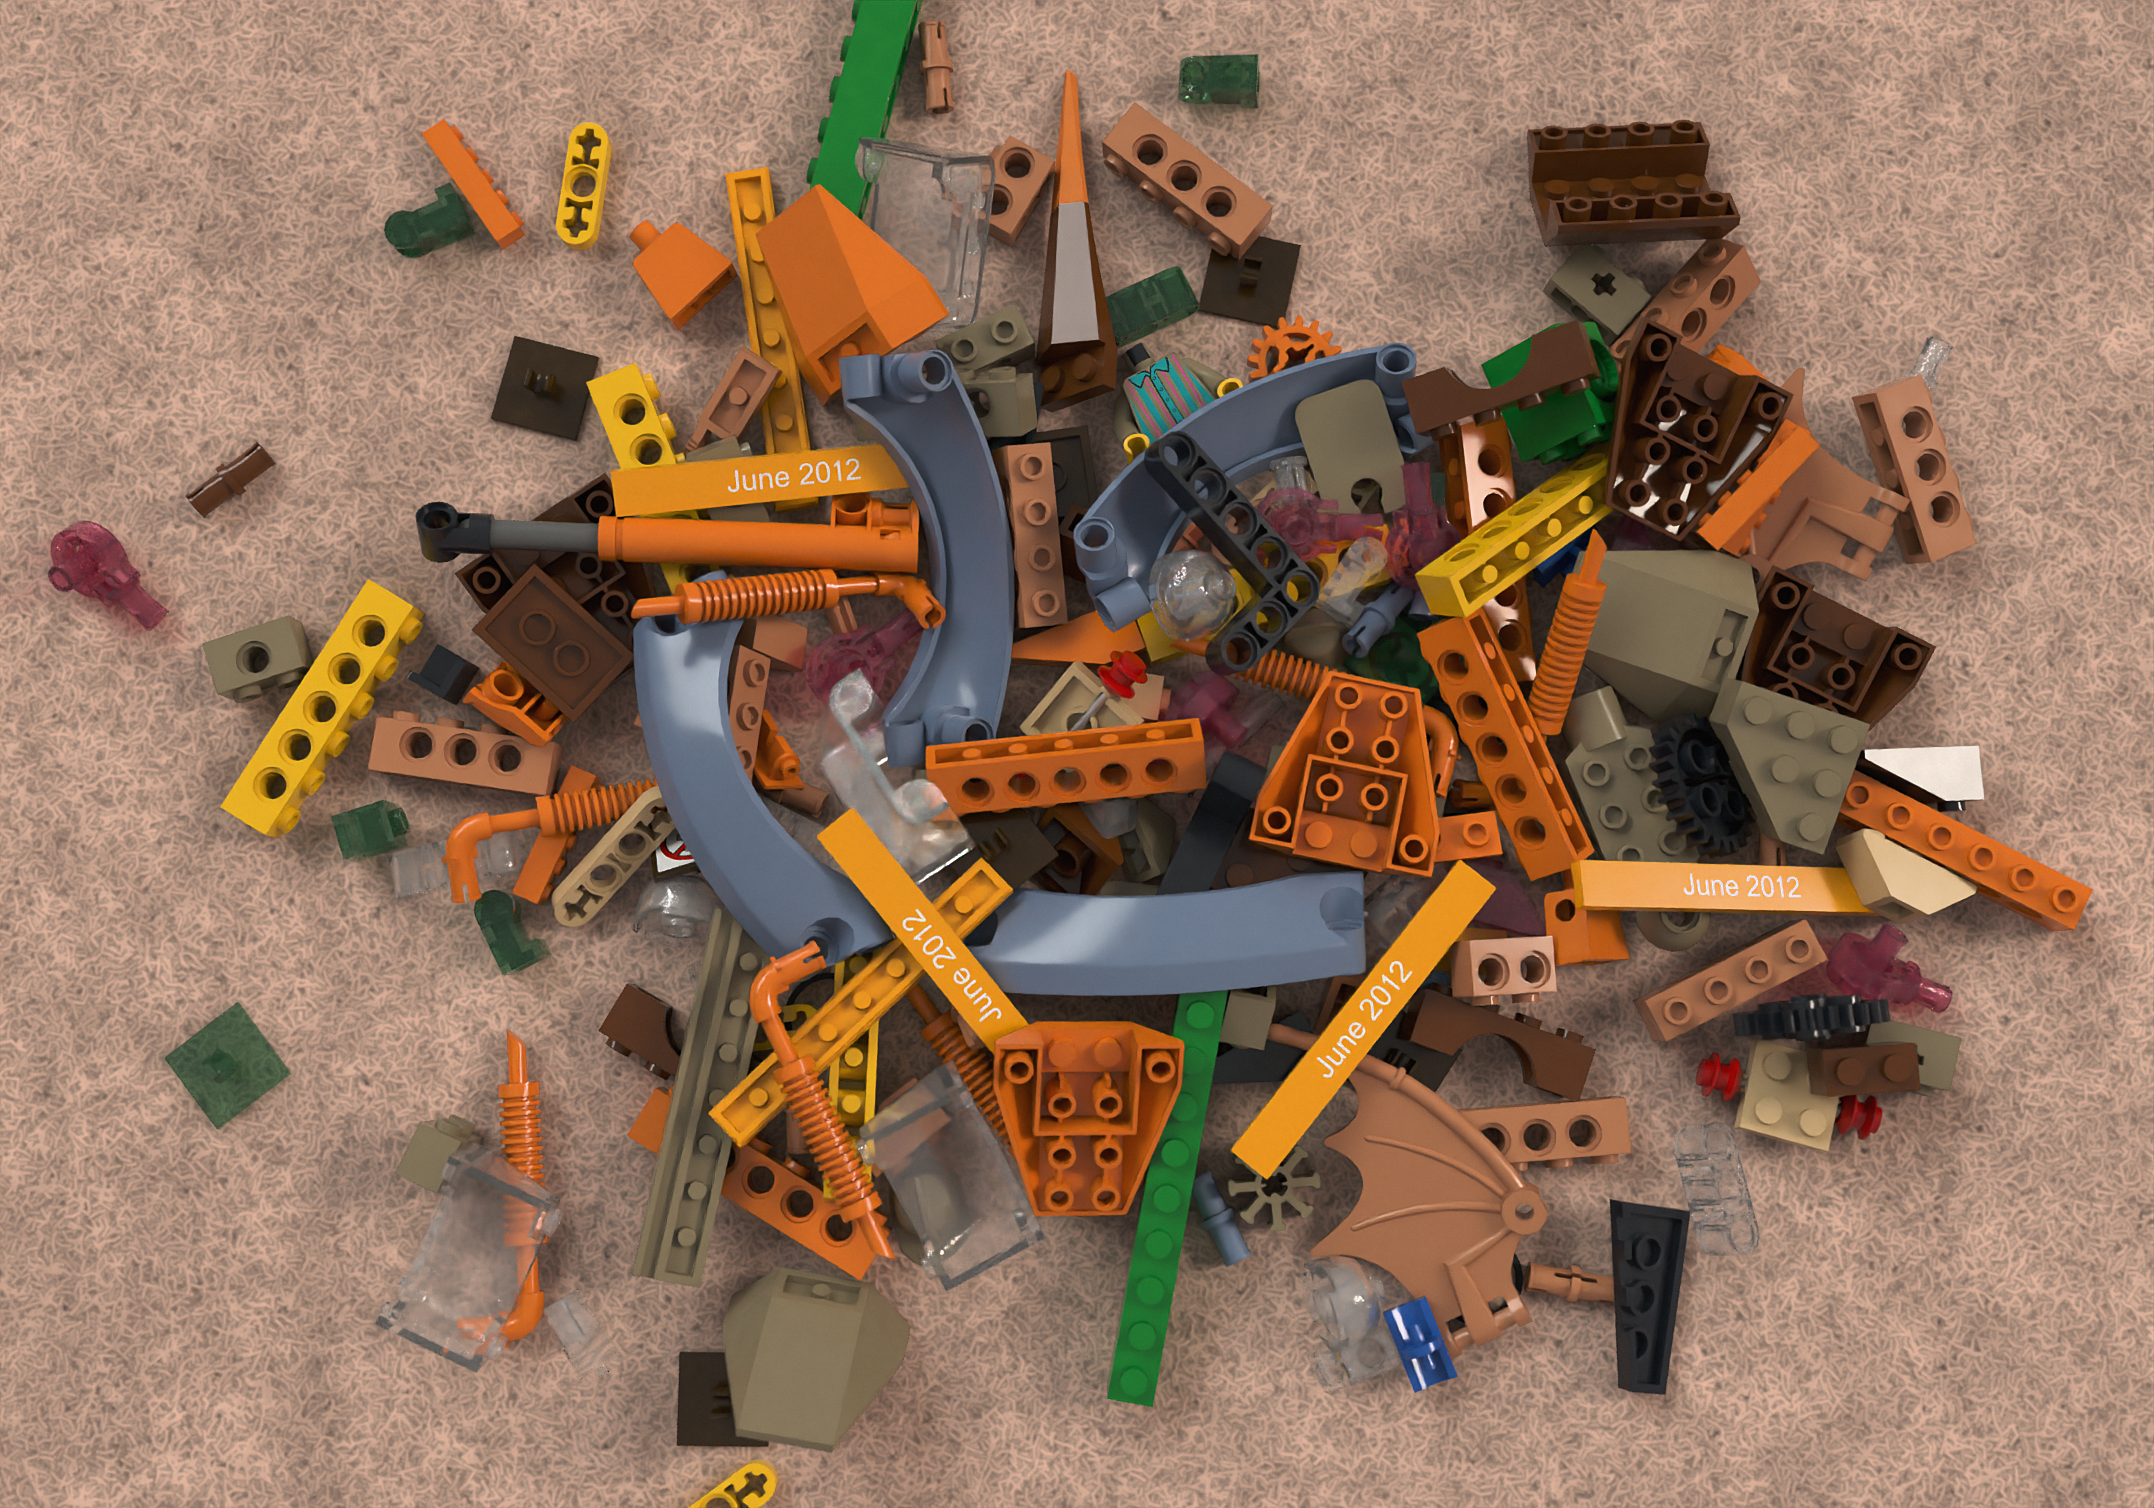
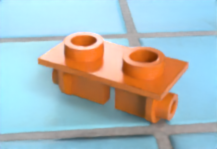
(775, 761)
(1468, 837)

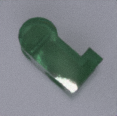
(1220, 80)
(431, 226)
(508, 940)

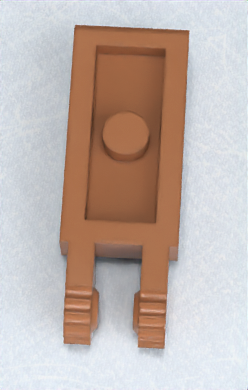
(736, 399)

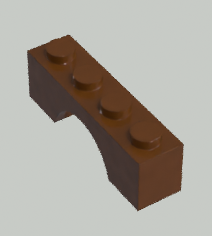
(1556, 362)
(643, 1025)
(1547, 1060)

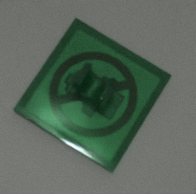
(1397, 660)
(228, 1065)

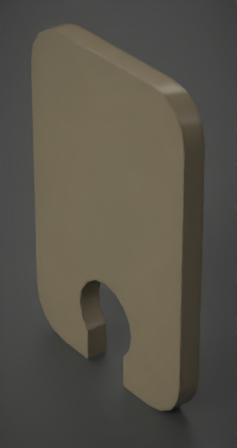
(1351, 440)

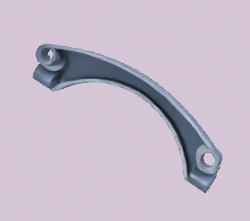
(1241, 434)
(946, 461)
(743, 852)
(1175, 942)

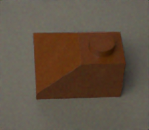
(1084, 856)

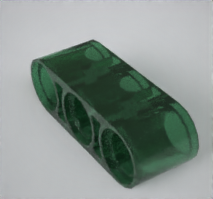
(1151, 305)

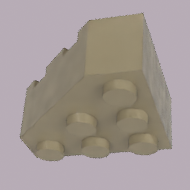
(1788, 759)

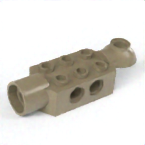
(1618, 805)

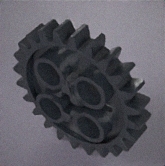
(1700, 787)
(1811, 1017)

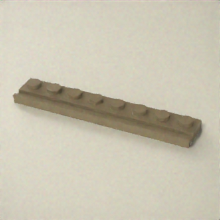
(692, 1144)

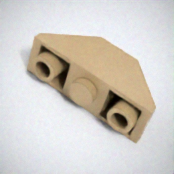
(1897, 879)

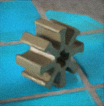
(1272, 1197)

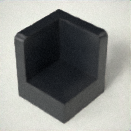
(445, 675)

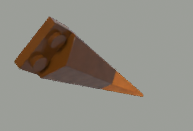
(1075, 326)

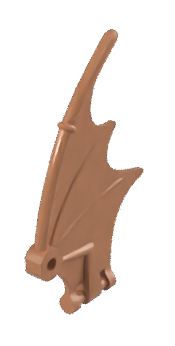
(1815, 512)
(1431, 1201)

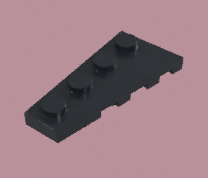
(1647, 1283)

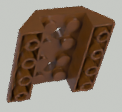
(1625, 184)

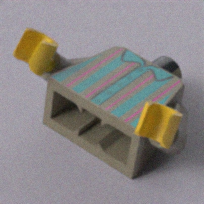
(1162, 396)

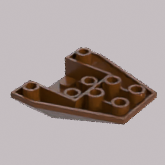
(1682, 431)
(600, 587)
(1829, 652)

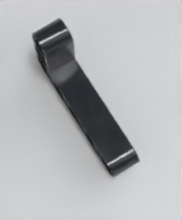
(1238, 549)
(1213, 825)

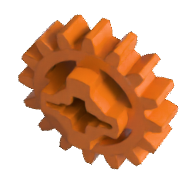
(1283, 349)

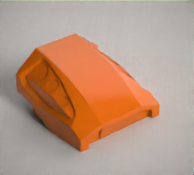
(517, 705)

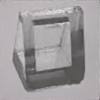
(1112, 815)

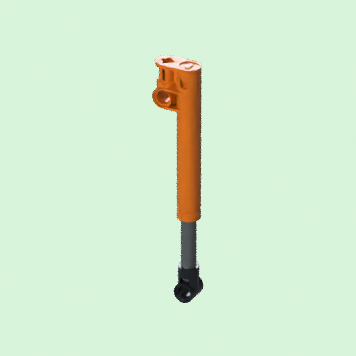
(861, 537)

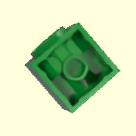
(1563, 423)

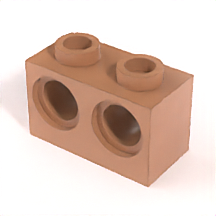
(1018, 194)
(1502, 967)

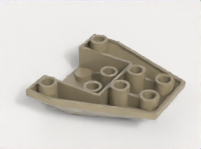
(1671, 627)
(808, 1356)

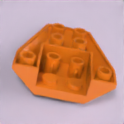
(841, 289)
(1354, 782)
(1085, 1109)

